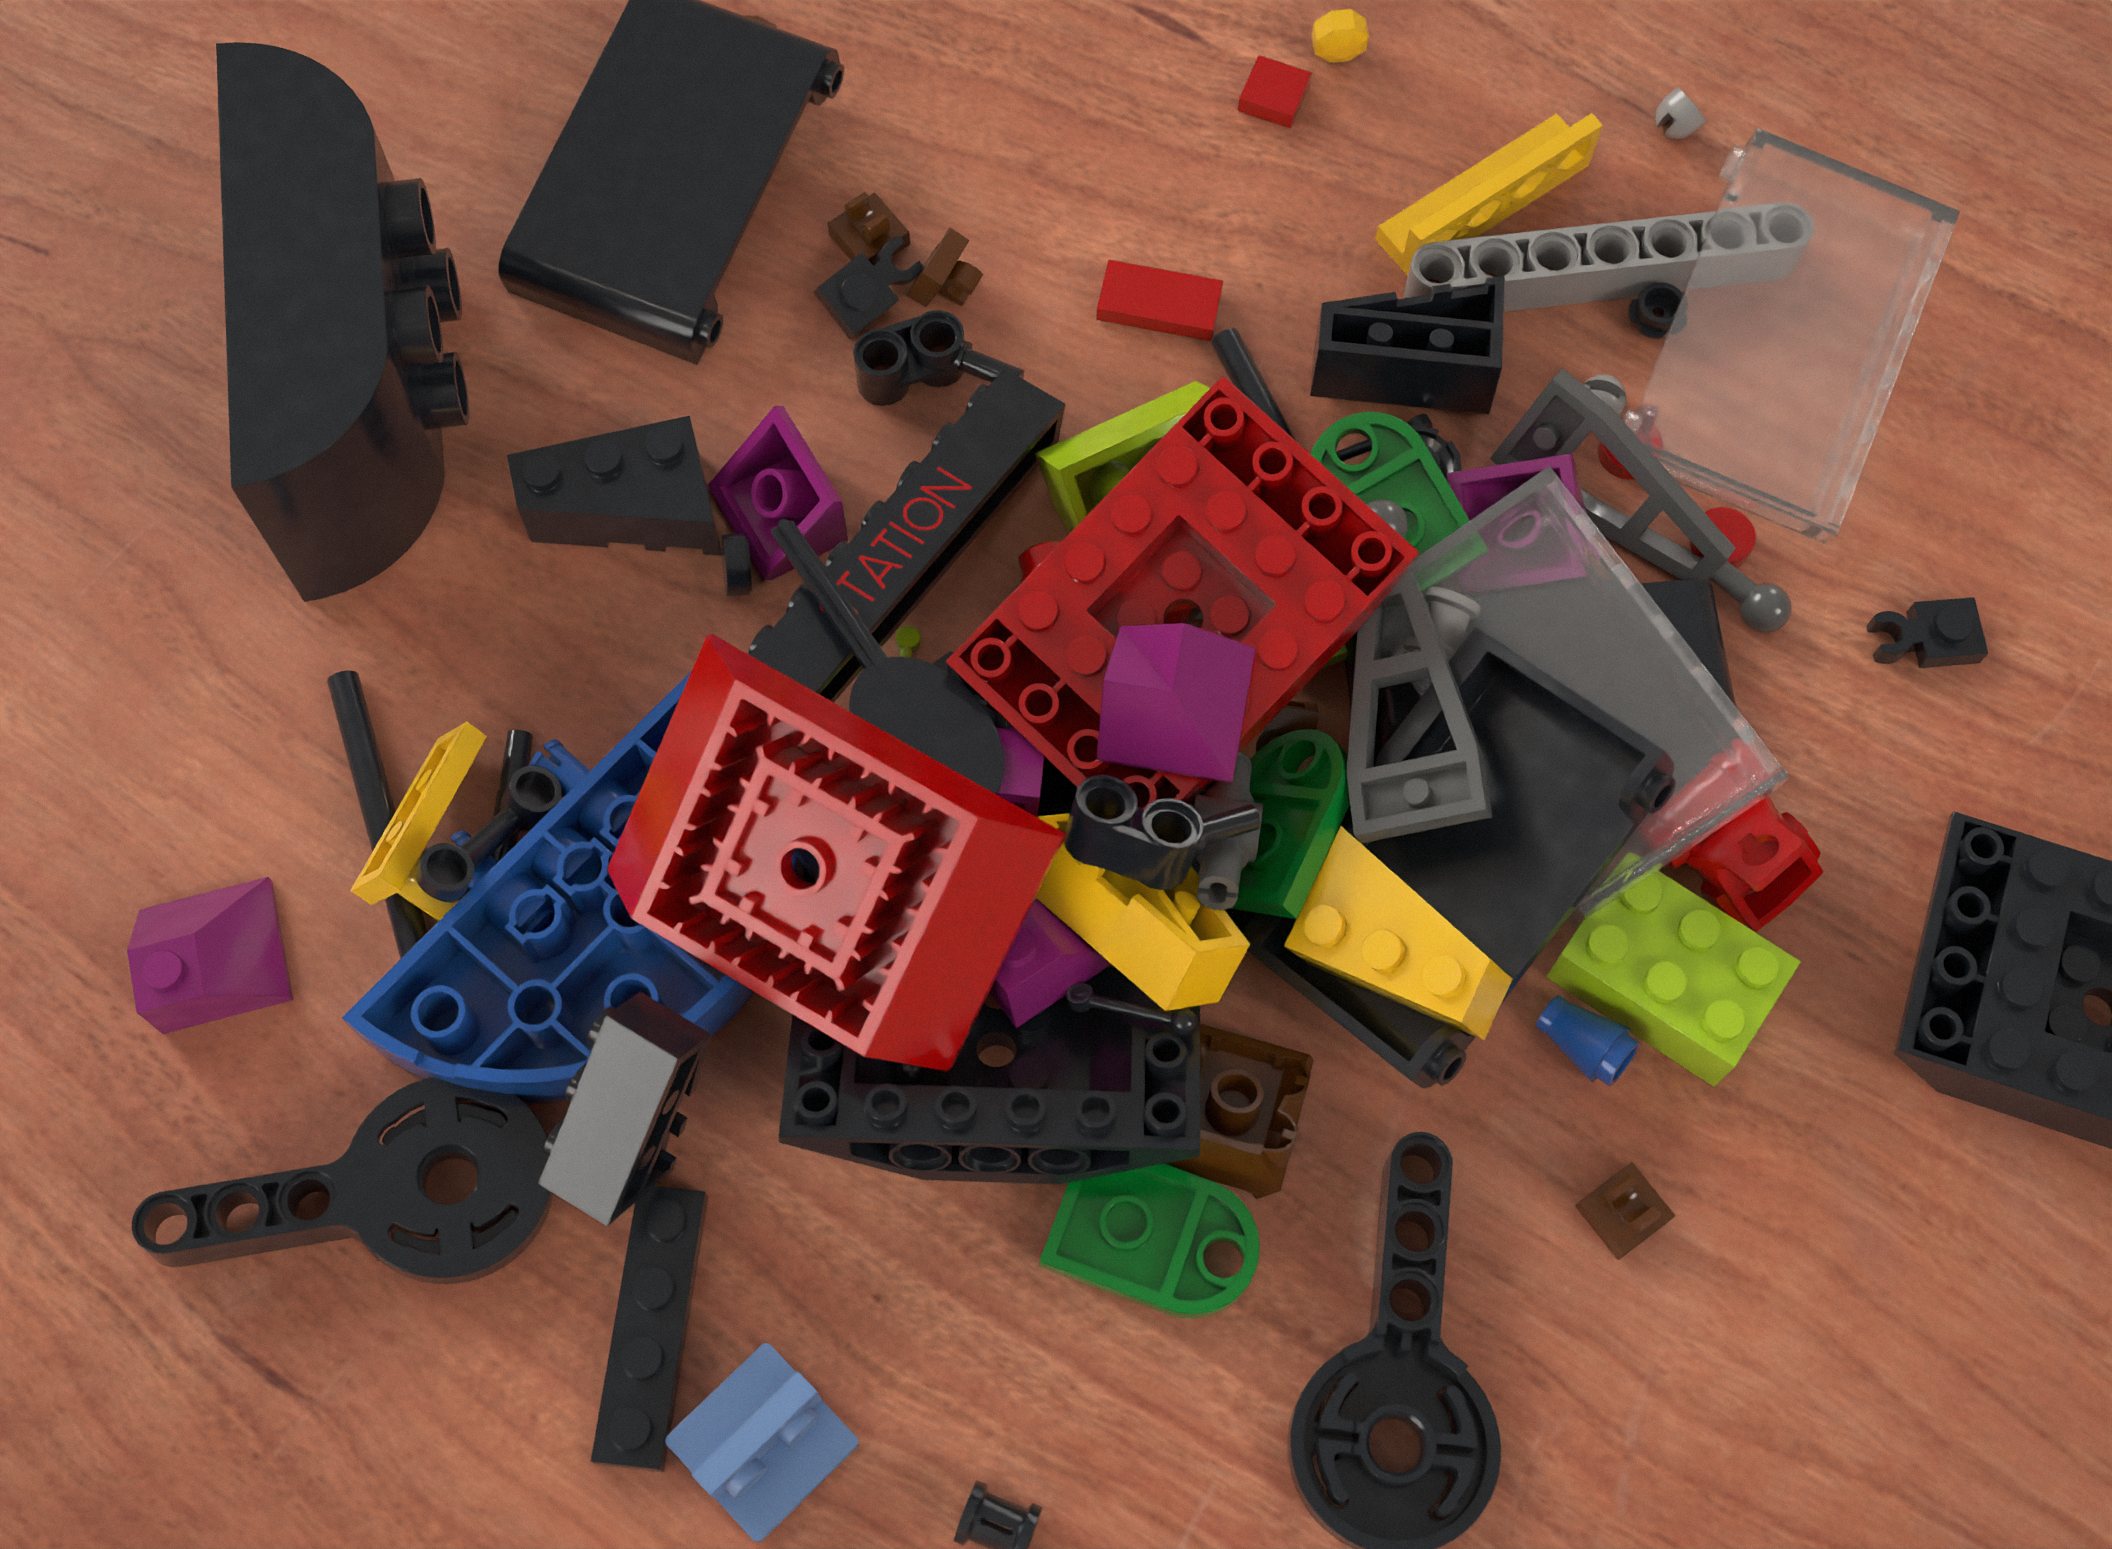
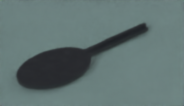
(903, 693)

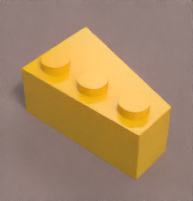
(1153, 936)
(1390, 941)

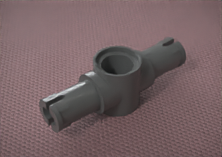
(1224, 860)

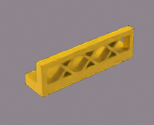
(1492, 188)

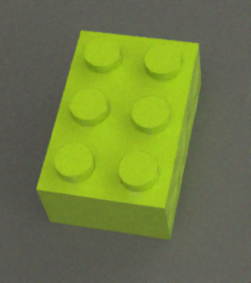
(1676, 974)

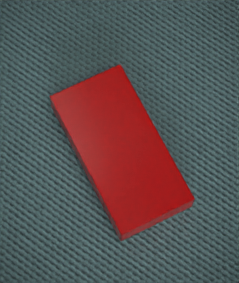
(1159, 300)

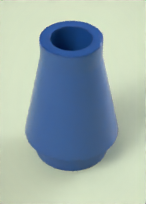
(1589, 1040)

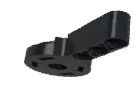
(382, 1188)
(1398, 1378)

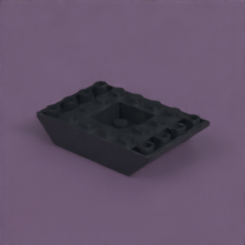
(2003, 978)

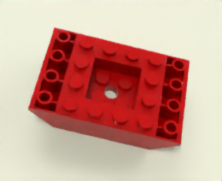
(1207, 519)
(913, 860)

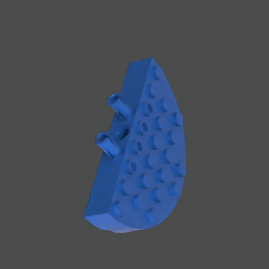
(542, 946)

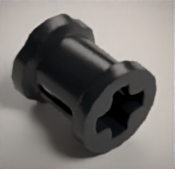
(985, 1506)

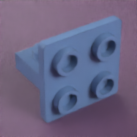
(762, 1442)

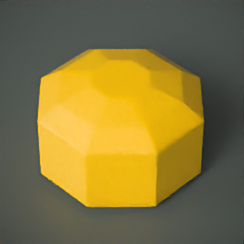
(1340, 36)

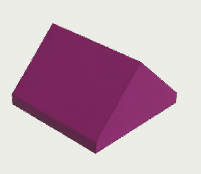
(775, 480)

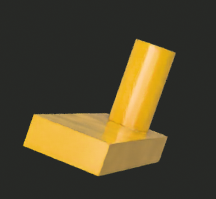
(396, 855)

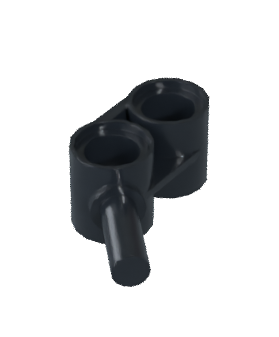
(906, 349)
(1147, 843)

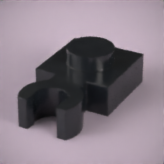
(862, 291)
(1937, 630)

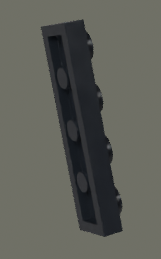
(650, 1329)

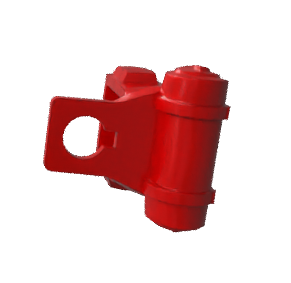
(1755, 864)

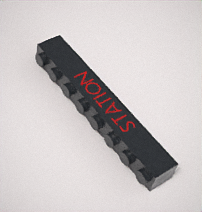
(917, 531)

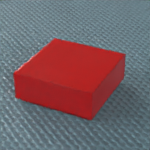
(1274, 91)

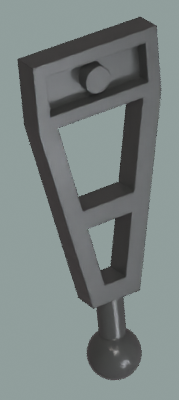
(1560, 423)
(1423, 790)

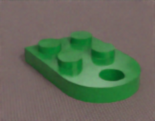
(1395, 471)
(1296, 821)
(1147, 1236)

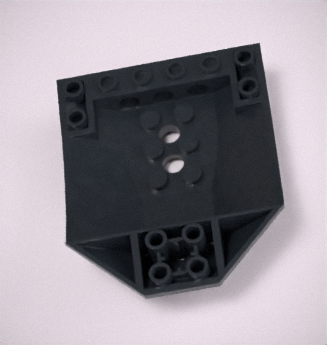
(1073, 1104)

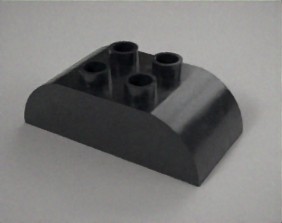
(329, 324)

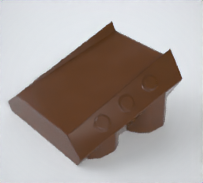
(1247, 1110)

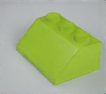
(1096, 460)

